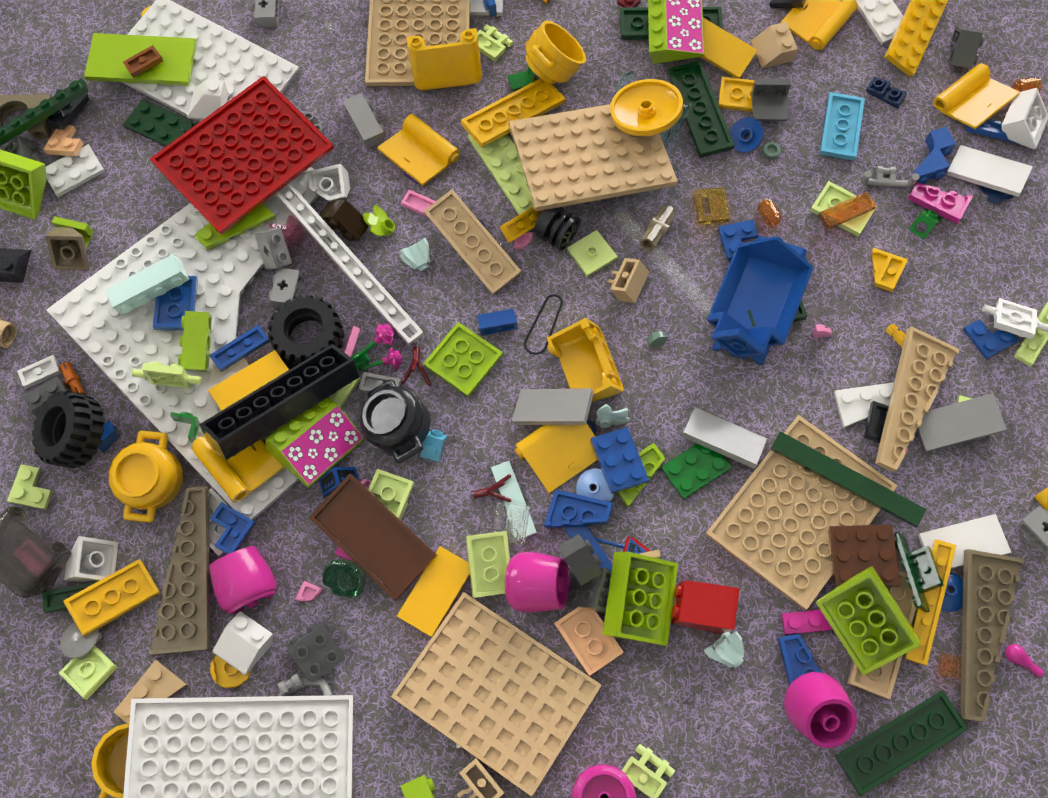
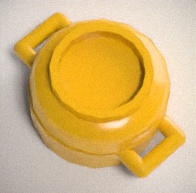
(554, 53)
(145, 476)
(110, 762)

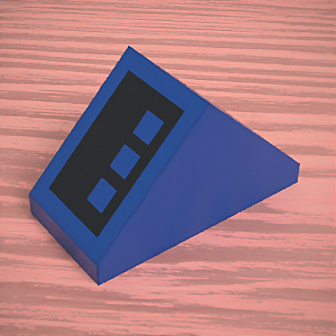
(334, 477)

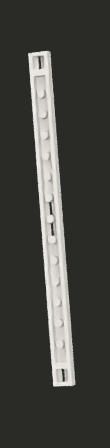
(350, 264)

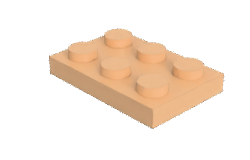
(583, 634)

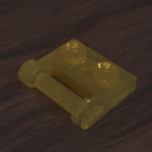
(717, 205)

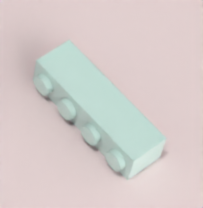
(147, 284)

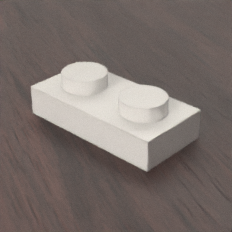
(39, 372)

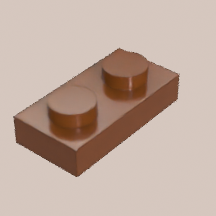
(143, 61)

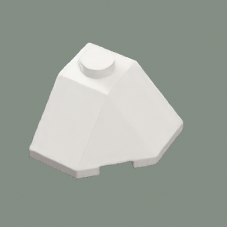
(330, 182)

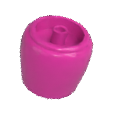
(241, 580)
(536, 582)
(820, 709)
(603, 780)

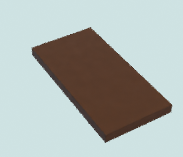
(373, 536)

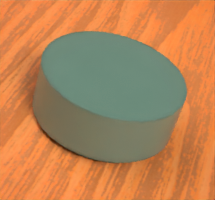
(771, 150)
(657, 339)

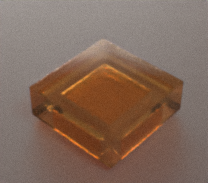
(949, 665)

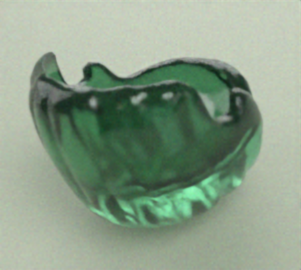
(344, 578)

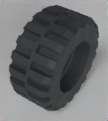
(299, 311)
(68, 429)

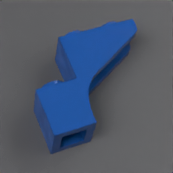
(935, 165)

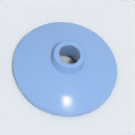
(591, 477)

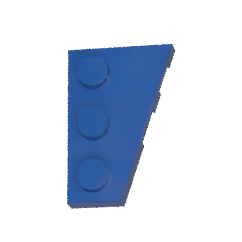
(577, 510)
(796, 657)

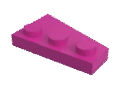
(943, 203)

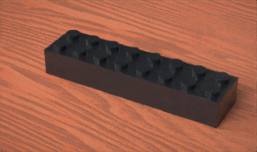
(279, 401)

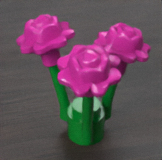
(384, 334)

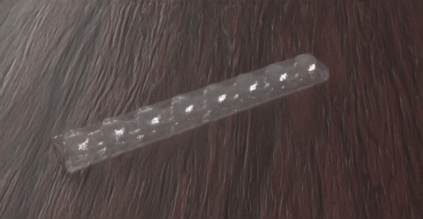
(664, 264)

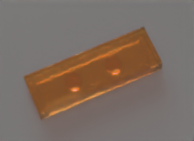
(847, 210)

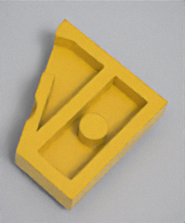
(887, 269)

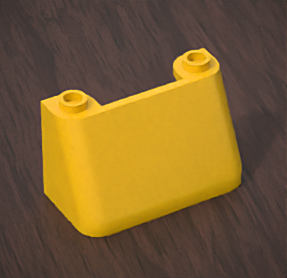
(446, 63)
(586, 359)

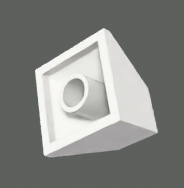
(207, 98)
(91, 560)

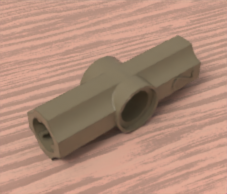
(657, 228)

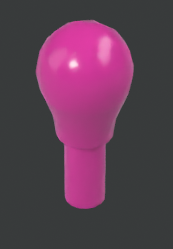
(1017, 655)

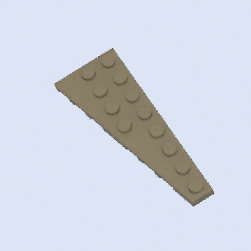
(987, 601)
(185, 606)

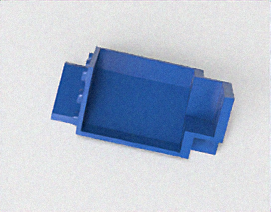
(769, 282)

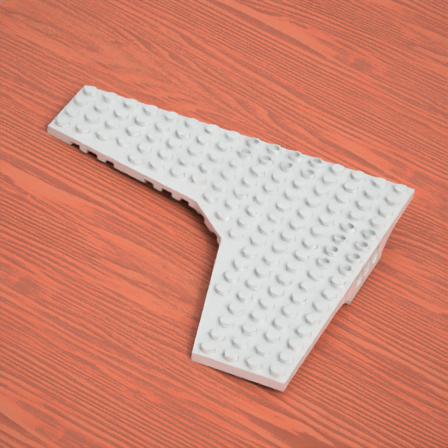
(128, 340)

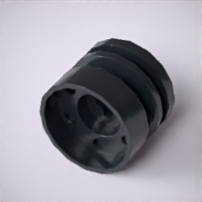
(557, 227)

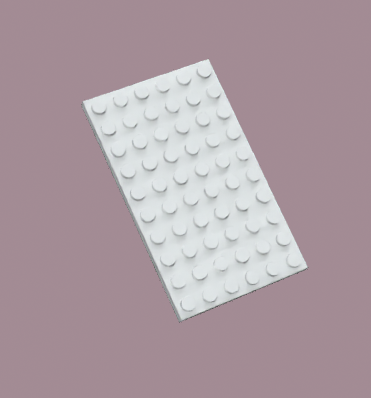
(218, 56)
(240, 747)

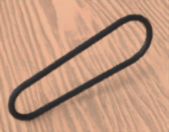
(525, 341)

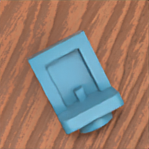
(433, 445)

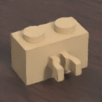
(629, 280)
(480, 782)

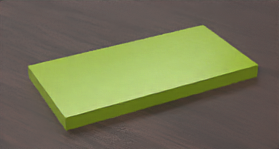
(110, 51)

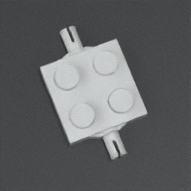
(1015, 318)

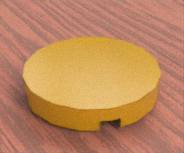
(227, 680)

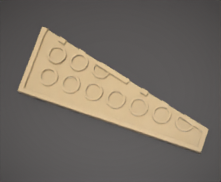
(916, 383)

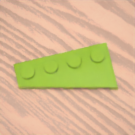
(210, 238)

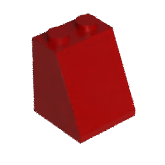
(705, 606)

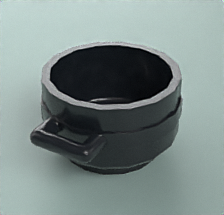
(395, 421)

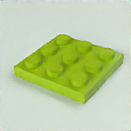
(463, 359)

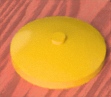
(646, 107)

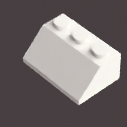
(1026, 119)

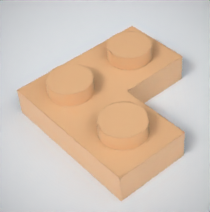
(62, 142)

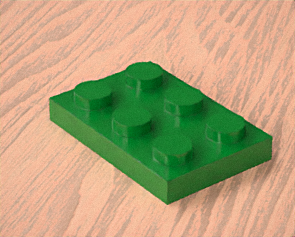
(695, 469)

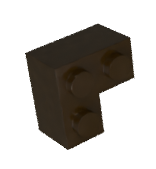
(345, 218)

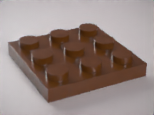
(861, 547)

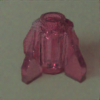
(291, 230)

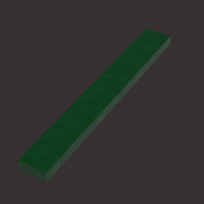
(848, 479)

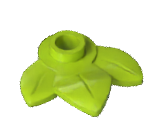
(379, 222)

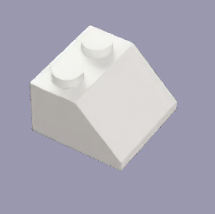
(243, 643)

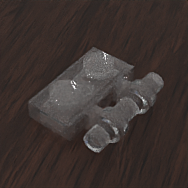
(516, 522)

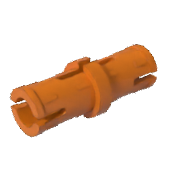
(71, 379)

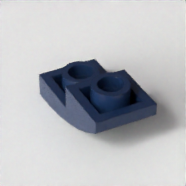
(881, 89)

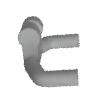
(890, 181)
(296, 684)

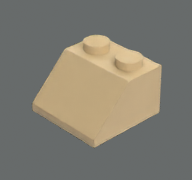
(775, 45)

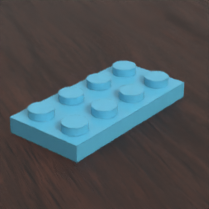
(842, 126)

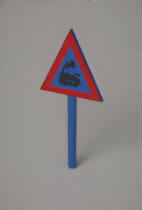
(631, 545)

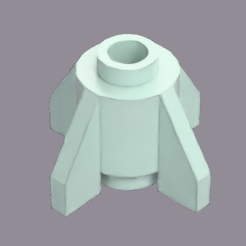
(417, 255)
(727, 650)

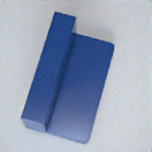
(497, 322)

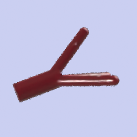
(416, 362)
(490, 491)

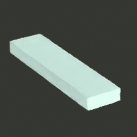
(511, 490)

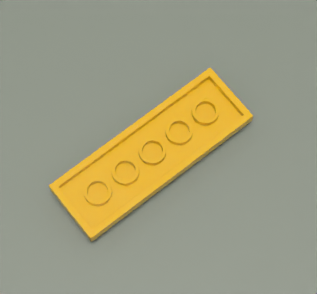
(914, 34)
(528, 102)

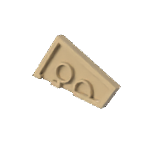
(155, 683)

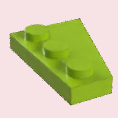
(651, 460)

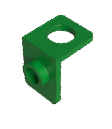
(521, 79)
(928, 217)
(188, 418)

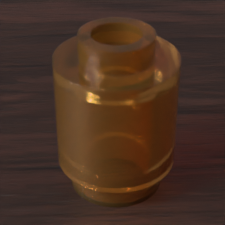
(1027, 83)
(769, 212)

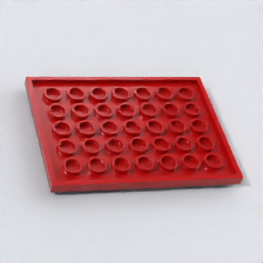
(241, 154)

